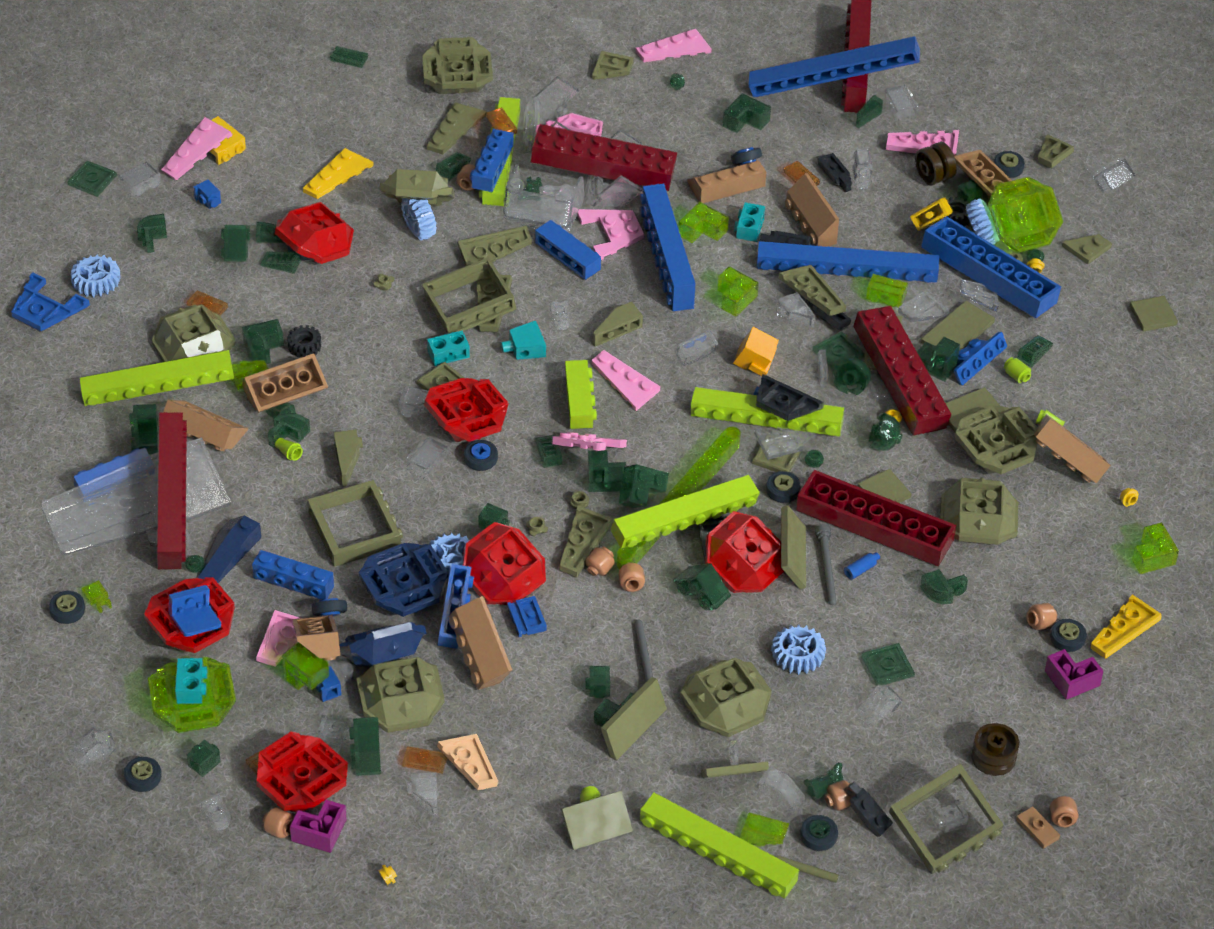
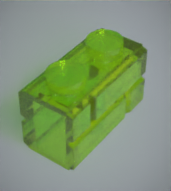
(886, 290)

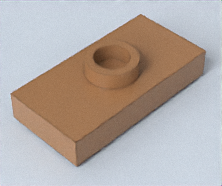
(1038, 827)

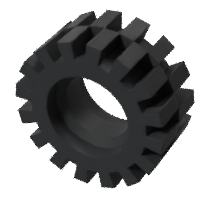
(960, 206)
(304, 334)

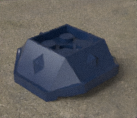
(404, 578)
(382, 644)

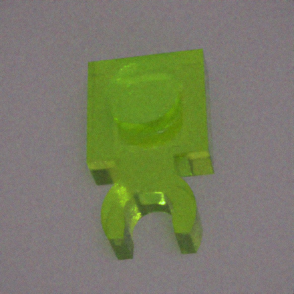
(96, 594)

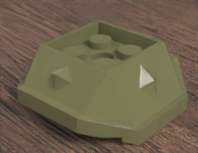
(457, 66)
(418, 185)
(191, 334)
(998, 438)
(981, 511)
(401, 693)
(727, 696)

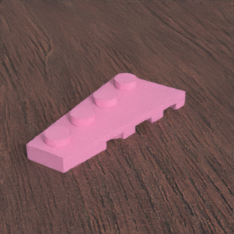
(674, 46)
(200, 141)
(911, 143)
(630, 383)

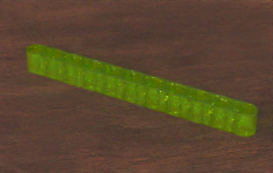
(693, 481)

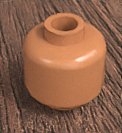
(463, 177)
(600, 561)
(631, 577)
(1041, 616)
(837, 796)
(1064, 811)
(278, 822)

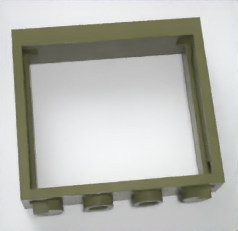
(477, 314)
(362, 549)
(927, 791)

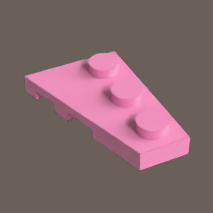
(278, 639)

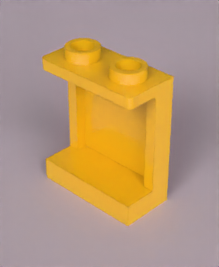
(230, 146)

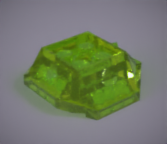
(1037, 207)
(190, 717)

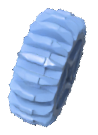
(419, 217)
(982, 220)
(95, 275)
(449, 549)
(797, 655)

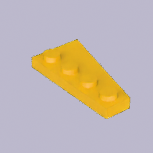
(338, 171)
(1127, 625)

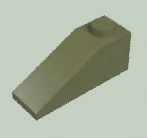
(620, 322)
(348, 452)

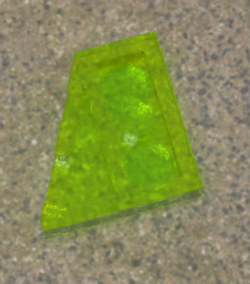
(246, 369)
(763, 830)

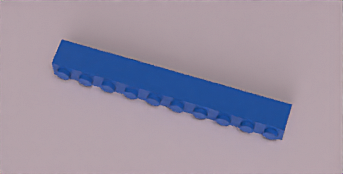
(834, 67)
(848, 261)

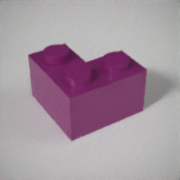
(1073, 677)
(320, 830)

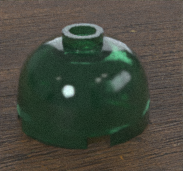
(851, 372)
(886, 430)

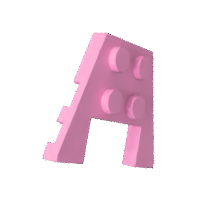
(579, 123)
(619, 226)
(587, 441)

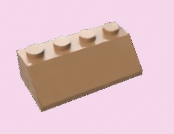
(981, 170)
(728, 181)
(813, 212)
(284, 383)
(208, 425)
(1071, 449)
(318, 635)
(480, 643)

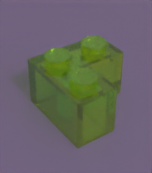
(703, 220)
(737, 290)
(1156, 549)
(304, 667)

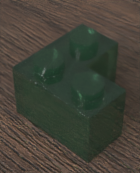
(746, 111)
(235, 242)
(261, 338)
(940, 359)
(145, 428)
(603, 475)
(639, 482)
(704, 584)
(366, 746)

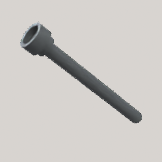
(823, 534)
(643, 649)

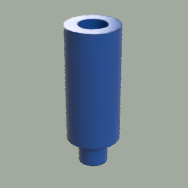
(861, 565)

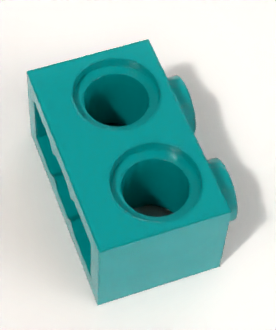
(750, 222)
(448, 348)
(190, 680)

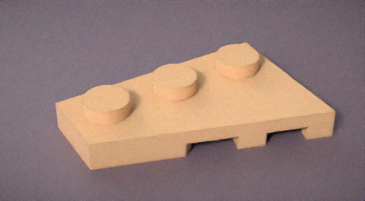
(470, 759)

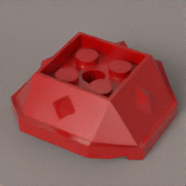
(316, 233)
(467, 408)
(734, 563)
(494, 578)
(159, 619)
(300, 771)

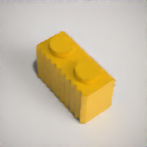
(931, 214)

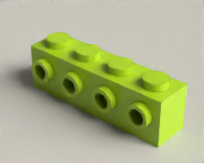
(579, 394)

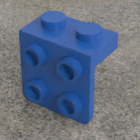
(192, 611)

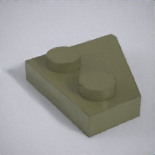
(612, 65)
(1054, 151)
(1087, 247)

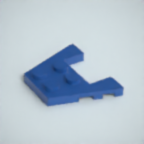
(42, 311)

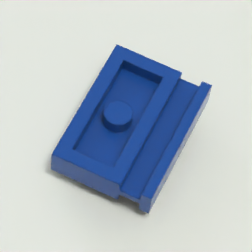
(527, 616)

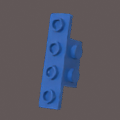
(977, 356)

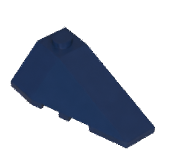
(230, 547)

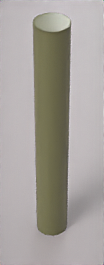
(811, 870)

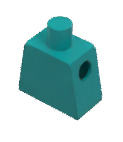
(525, 342)

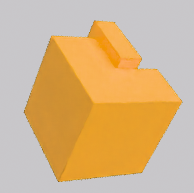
(756, 352)

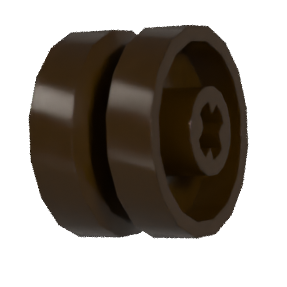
(935, 163)
(995, 749)

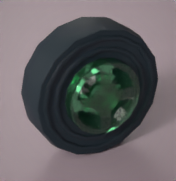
(825, 827)

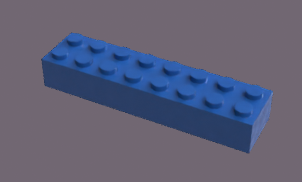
(667, 247)
(991, 267)

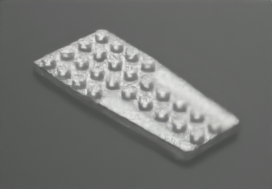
(127, 500)

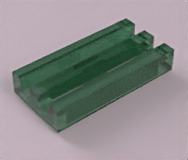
(349, 57)

